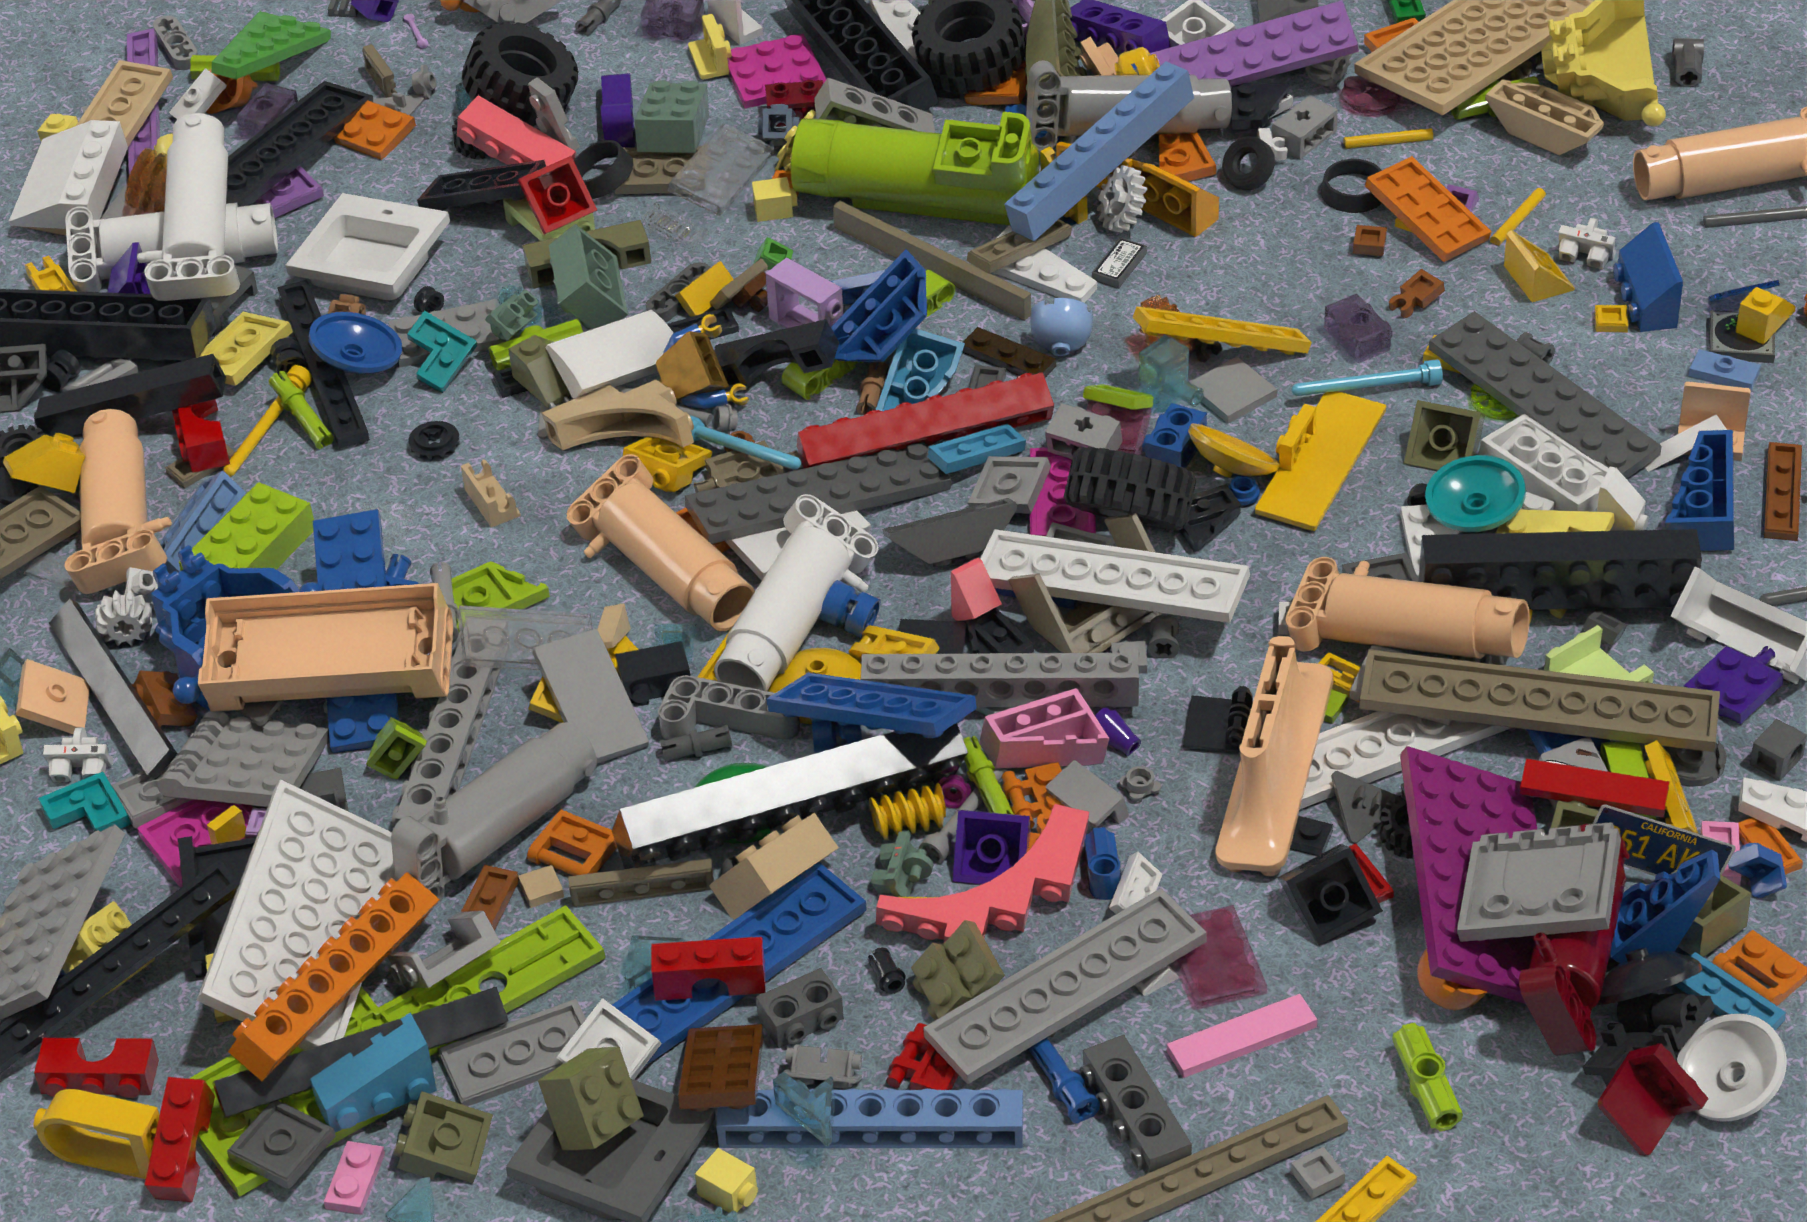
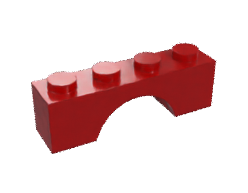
(200, 439)

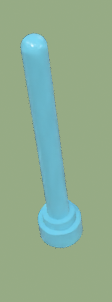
(1429, 373)
(744, 446)

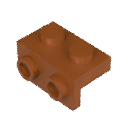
(158, 696)

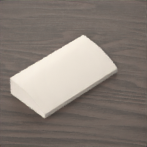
(611, 353)
(1547, 464)

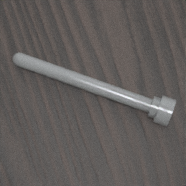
(939, 842)

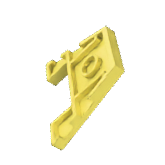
(1557, 521)

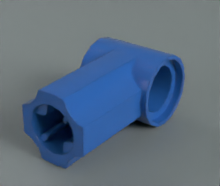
(1102, 863)

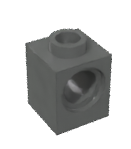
(1778, 749)

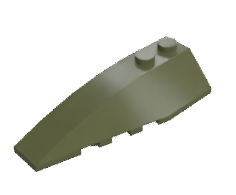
(1051, 39)

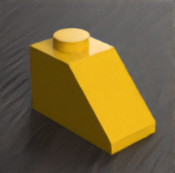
(1762, 315)

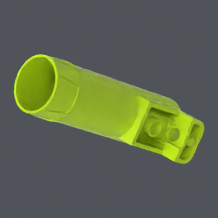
(945, 175)

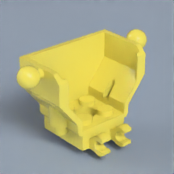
(1605, 60)

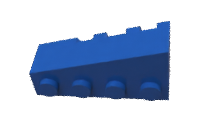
(1707, 492)

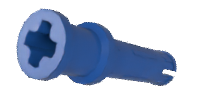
(1067, 1085)

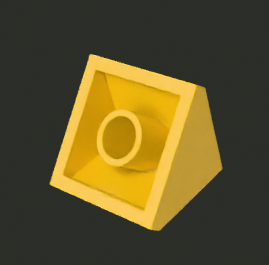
(1534, 269)

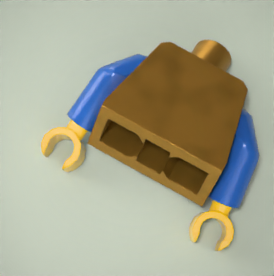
(693, 368)

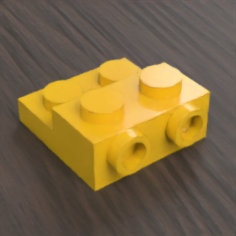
(668, 462)

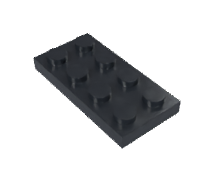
(477, 186)

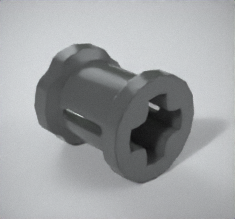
(1543, 351)
(1164, 633)

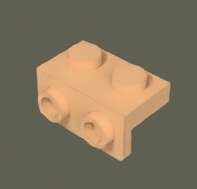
(1098, 59)

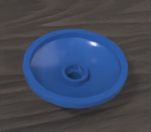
(355, 342)

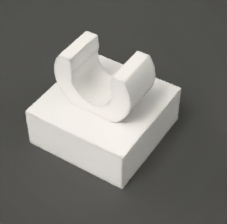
(1277, 144)

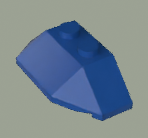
(883, 313)

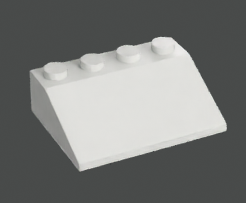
(71, 172)

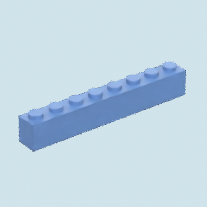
(1099, 151)

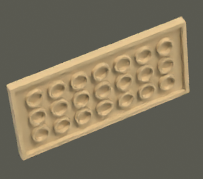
(1463, 48)

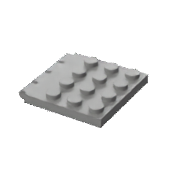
(1540, 882)

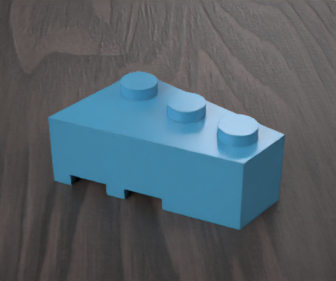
(376, 1079)

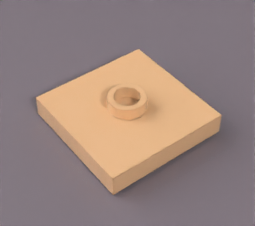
(52, 697)

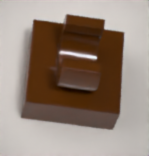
(753, 293)

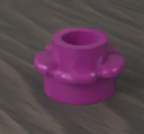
(957, 798)

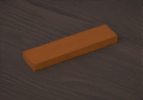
(1783, 491)

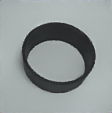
(613, 176)
(1348, 202)

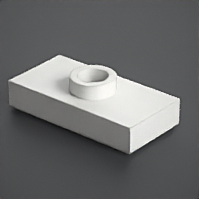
(199, 95)
(1137, 882)

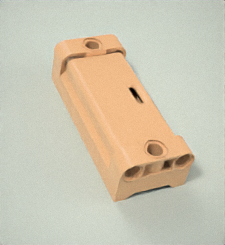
(326, 645)

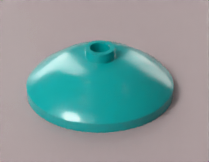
(1475, 493)

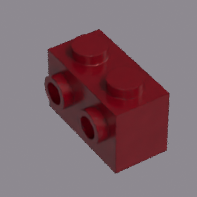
(796, 95)

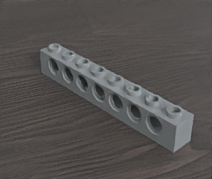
(1013, 677)
(449, 737)

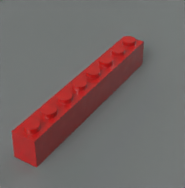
(938, 417)

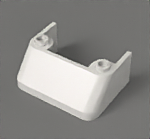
(1743, 623)

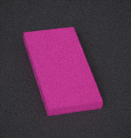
(1051, 503)

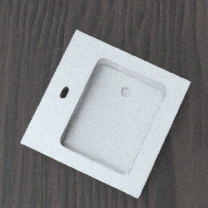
(368, 246)

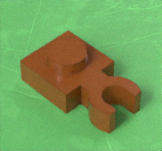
(1418, 290)

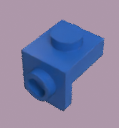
(1762, 868)

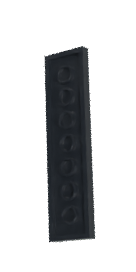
(290, 140)

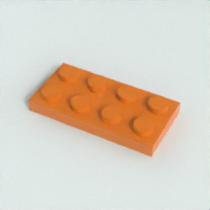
(1428, 209)

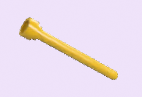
(301, 379)

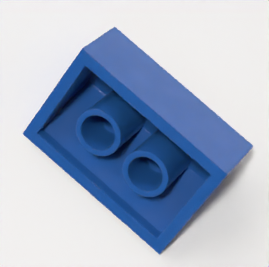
(1650, 280)

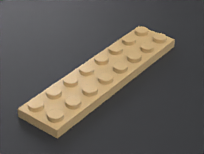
(125, 97)

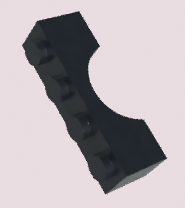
(808, 345)

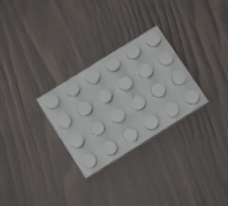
(47, 916)

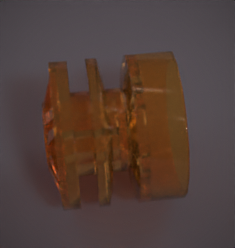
(147, 182)

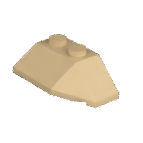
(1543, 116)

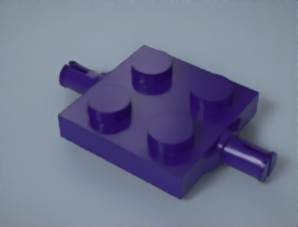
(1741, 680)

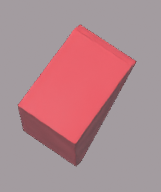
(972, 591)

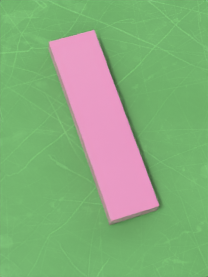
(1241, 1035)

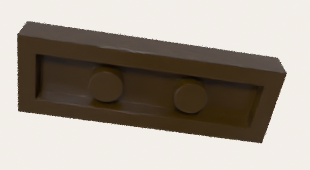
(1007, 353)

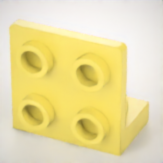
(95, 934)

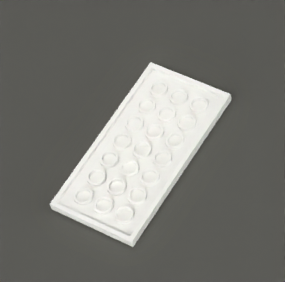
(298, 889)

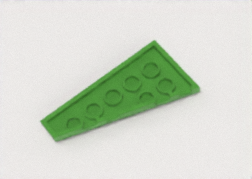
(266, 42)

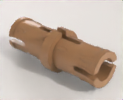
(872, 387)

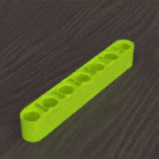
(937, 292)

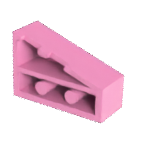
(1045, 733)

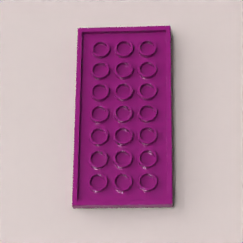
(1447, 813)

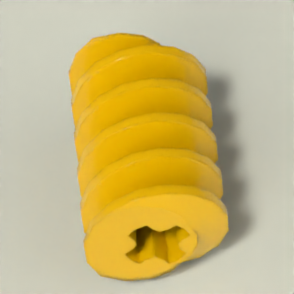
(909, 811)

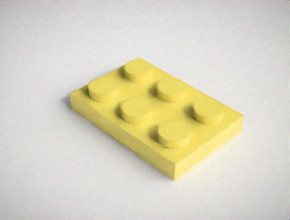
(245, 344)

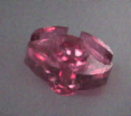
(1357, 98)

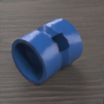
(839, 604)
(832, 735)

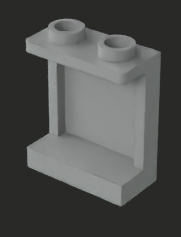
(473, 939)

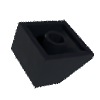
(1330, 893)

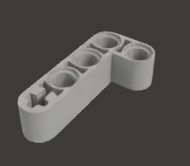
(720, 704)

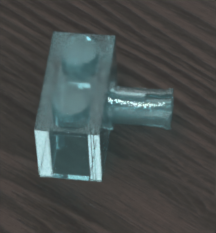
(1165, 374)

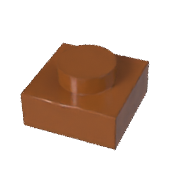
(1370, 240)

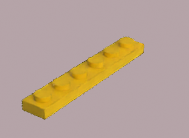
(1214, 329)

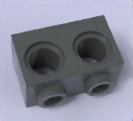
(800, 1008)

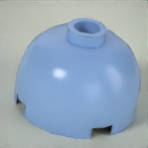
(1061, 325)

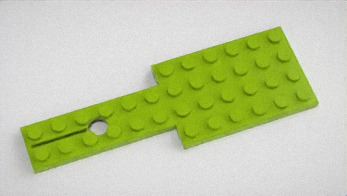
(528, 961)

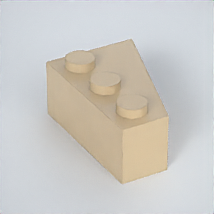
(773, 865)

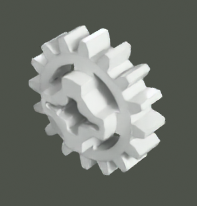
(1121, 199)

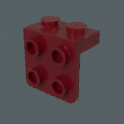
(1648, 1096)

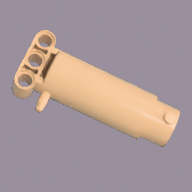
(1723, 159)
(113, 506)
(660, 543)
(1403, 614)

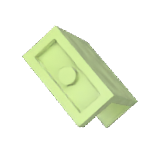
(1586, 657)

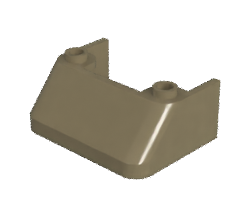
(1089, 625)

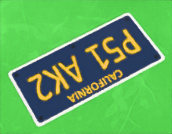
(1658, 845)

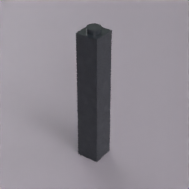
(134, 394)

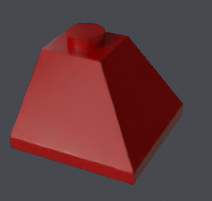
(557, 195)

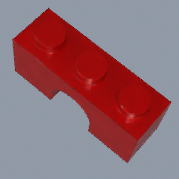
(733, 961)
(124, 1072)
(173, 1162)

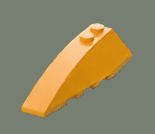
(1171, 197)

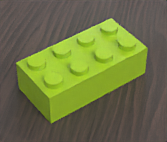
(258, 530)

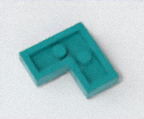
(447, 349)
(89, 798)

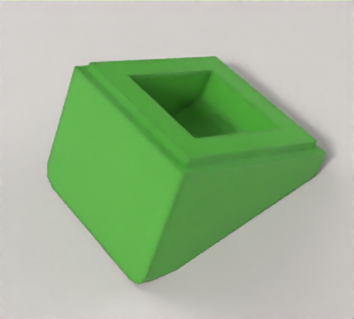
(772, 252)

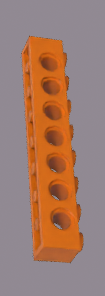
(331, 977)

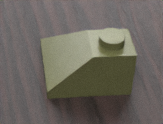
(536, 370)
(1442, 435)

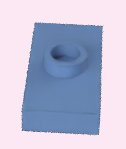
(1724, 370)

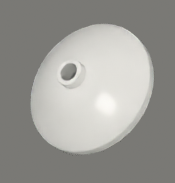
(1733, 1048)

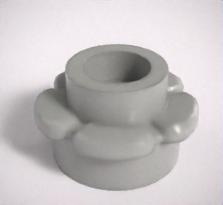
(725, 419)

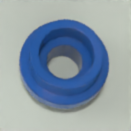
(1245, 489)

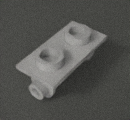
(808, 1065)

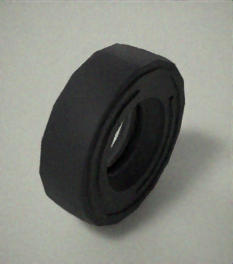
(1235, 154)

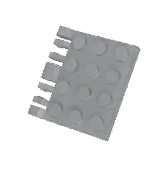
(241, 760)

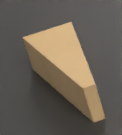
(613, 625)

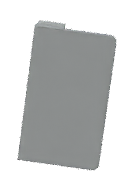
(1084, 791)

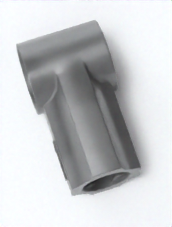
(1688, 60)

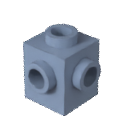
(771, 117)

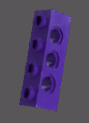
(1118, 27)

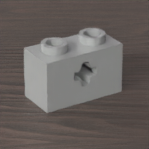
(1306, 126)
(1079, 428)

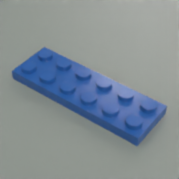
(872, 704)

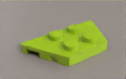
(496, 588)

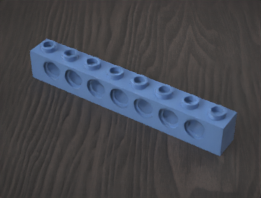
(885, 1121)

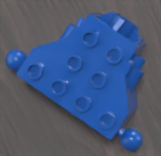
(182, 605)

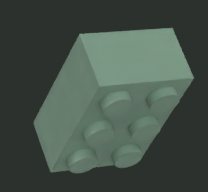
(672, 117)
(587, 279)

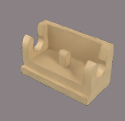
(489, 495)

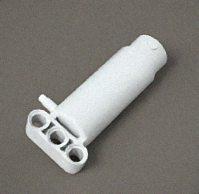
(193, 216)
(247, 234)
(791, 595)

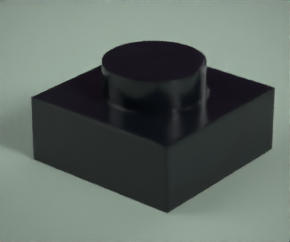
(1311, 836)

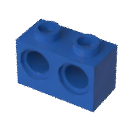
(1171, 438)

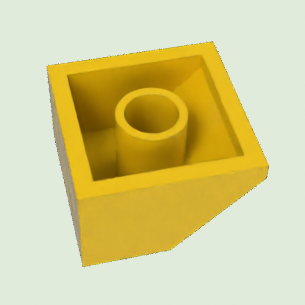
(48, 462)

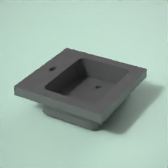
(625, 1173)

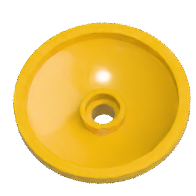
(1230, 453)
(818, 661)

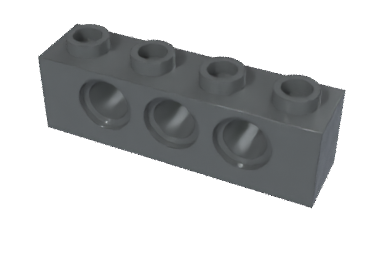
(1134, 1105)

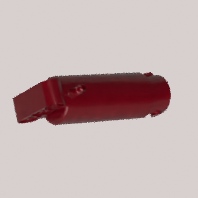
(1569, 978)

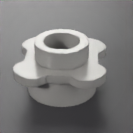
(424, 82)
(1139, 783)

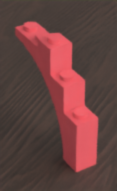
(1006, 900)

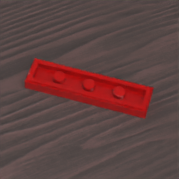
(1594, 787)

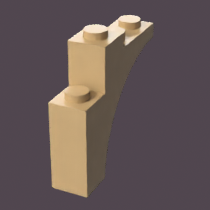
(611, 413)

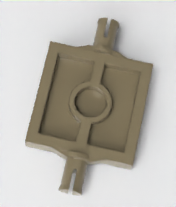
(738, 468)

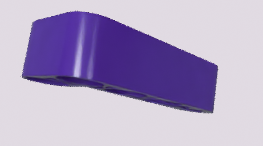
(618, 109)

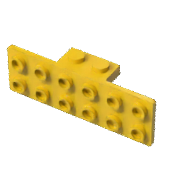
(1318, 457)

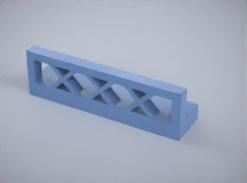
(201, 513)

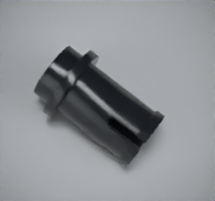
(889, 976)

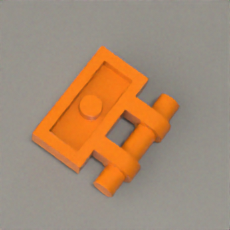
(1034, 785)

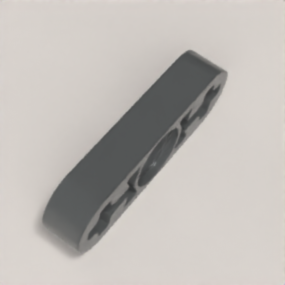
(664, 296)

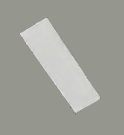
(1683, 442)

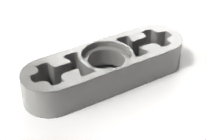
(176, 34)

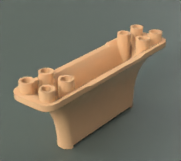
(1274, 761)

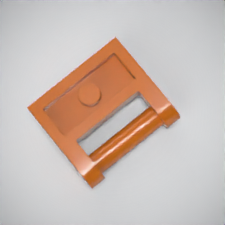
(574, 836)
(1765, 962)

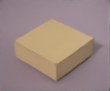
(541, 886)

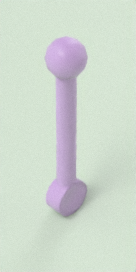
(422, 42)

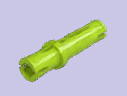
(294, 401)
(981, 773)

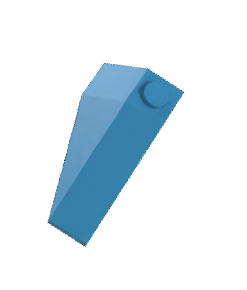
(920, 369)

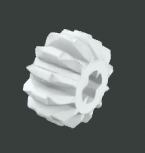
(123, 618)

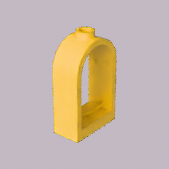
(72, 1110)

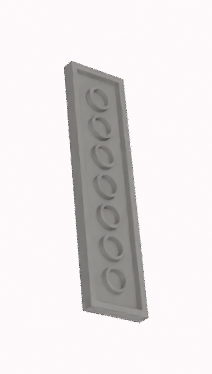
(1064, 985)

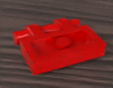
(930, 1073)

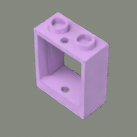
(790, 280)

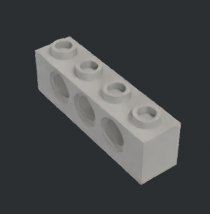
(862, 107)

